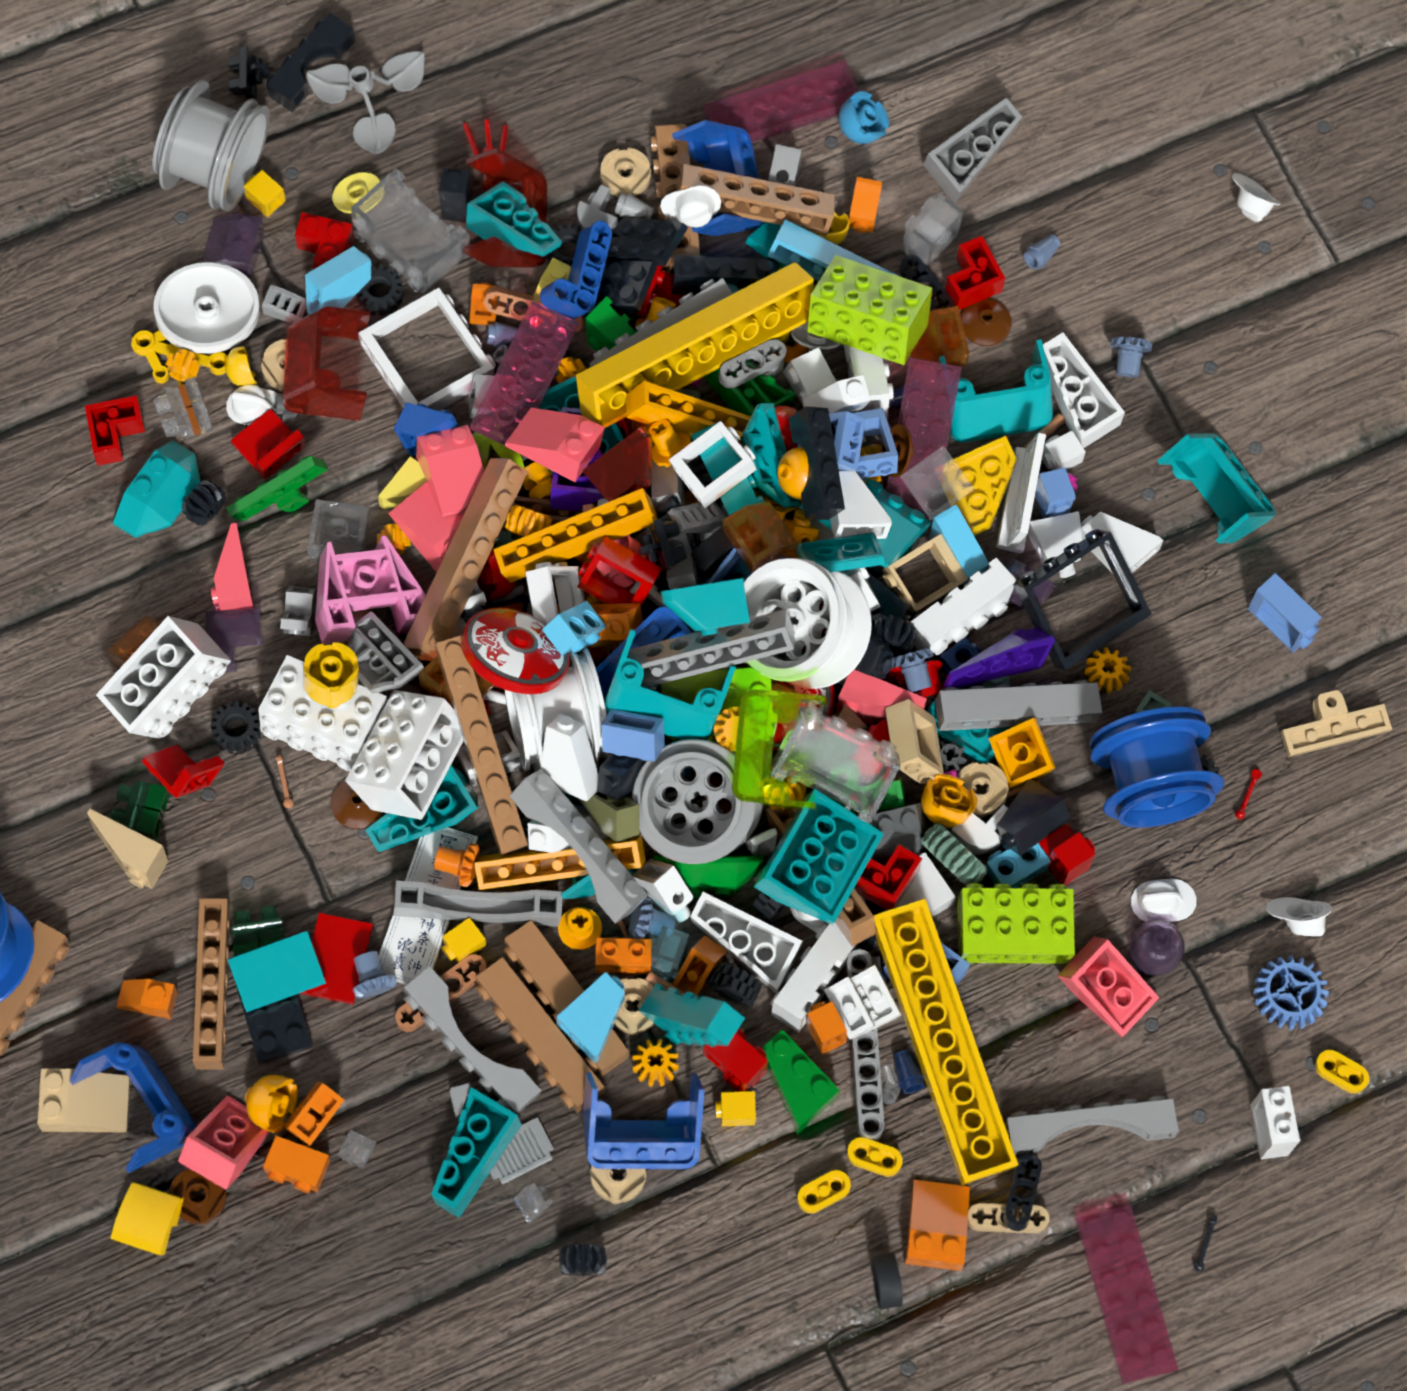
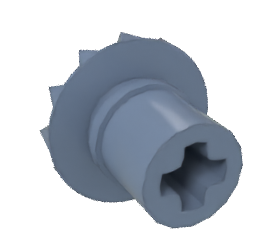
(1129, 354)
(914, 669)
(647, 920)
(372, 976)

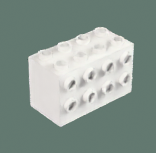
(164, 678)
(307, 725)
(406, 755)

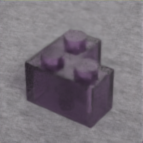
(234, 629)

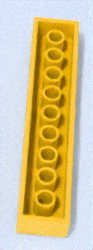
(698, 343)
(943, 1042)

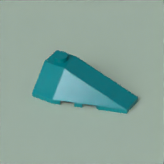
(506, 215)
(450, 805)

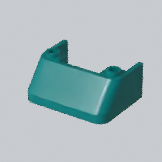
(1004, 410)
(1222, 482)
(709, 605)
(680, 718)

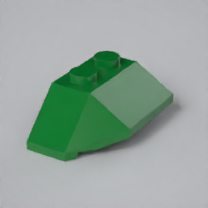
(718, 877)

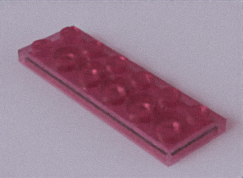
(786, 103)
(524, 372)
(928, 415)
(1126, 1295)

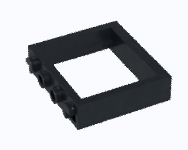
(1107, 631)

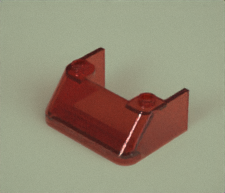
(502, 167)
(314, 389)
(623, 467)

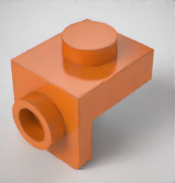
(478, 312)

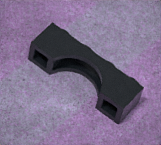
(329, 39)
(693, 271)
(823, 491)

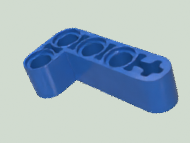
(592, 244)

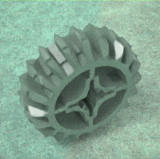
(953, 855)

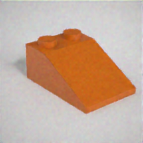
(937, 1225)

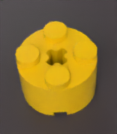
(331, 674)

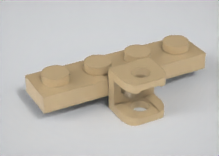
(1334, 725)

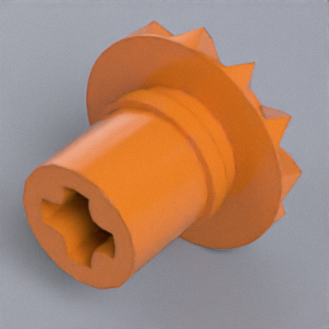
(458, 862)

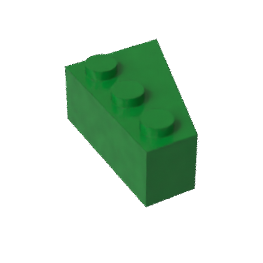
(606, 326)
(750, 394)
(798, 1081)

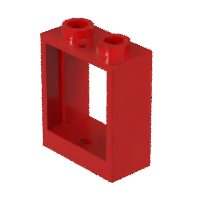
(623, 561)

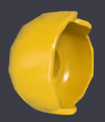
(838, 229)
(238, 367)

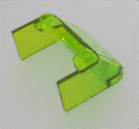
(754, 746)

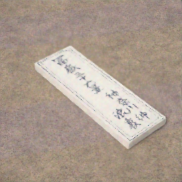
(416, 942)

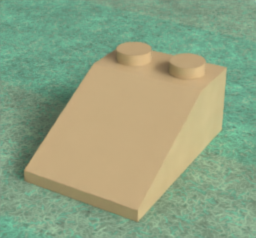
(136, 854)
(88, 1106)

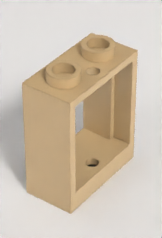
(945, 560)
(916, 740)

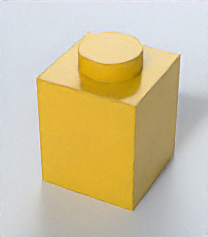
(264, 193)
(463, 941)
(736, 1108)

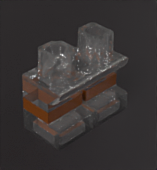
(188, 410)

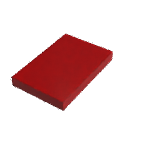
(336, 945)

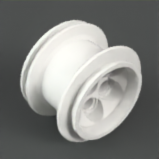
(844, 615)
(576, 697)

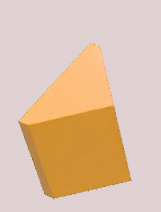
(1022, 753)

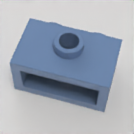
(1054, 493)
(633, 735)

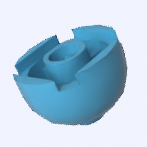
(863, 119)

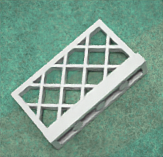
(1020, 496)

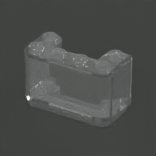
(407, 233)
(837, 761)

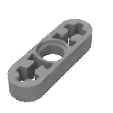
(758, 354)

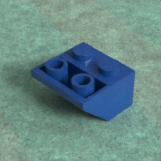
(420, 421)

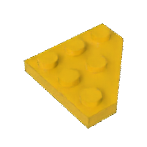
(989, 474)

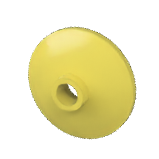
(352, 190)

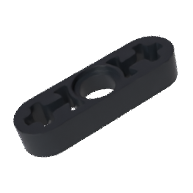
(925, 276)
(1026, 1203)

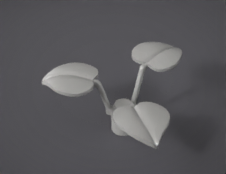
(334, 80)

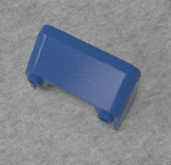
(724, 150)
(659, 626)
(171, 1120)
(643, 1142)

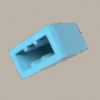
(337, 280)
(960, 541)
(593, 1015)

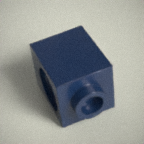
(962, 648)

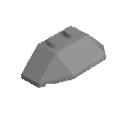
(381, 656)

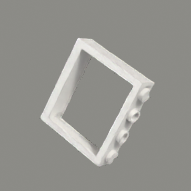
(446, 395)

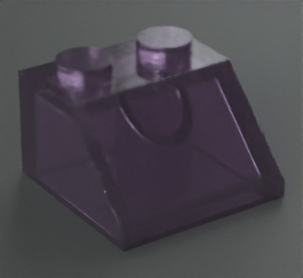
(235, 242)

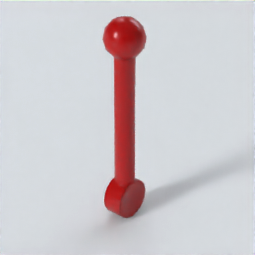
(1255, 776)

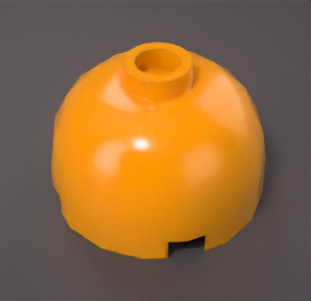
(793, 472)
(948, 801)
(270, 1101)

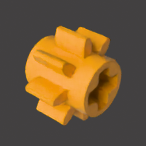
(182, 365)
(569, 368)
(396, 537)

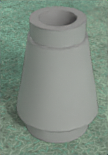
(632, 207)

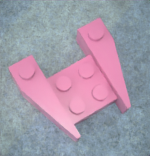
(363, 583)

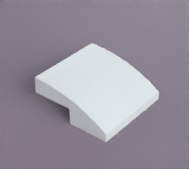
(863, 1002)

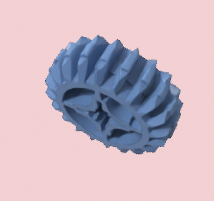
(1286, 971)

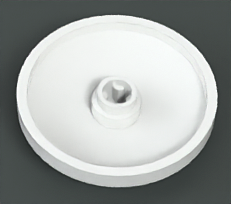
(206, 307)

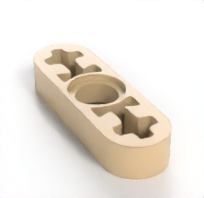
(1000, 1227)

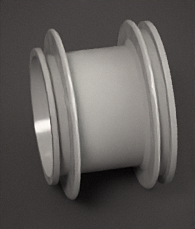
(210, 144)
(657, 813)

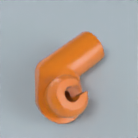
(794, 352)

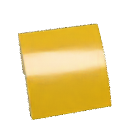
(147, 1218)

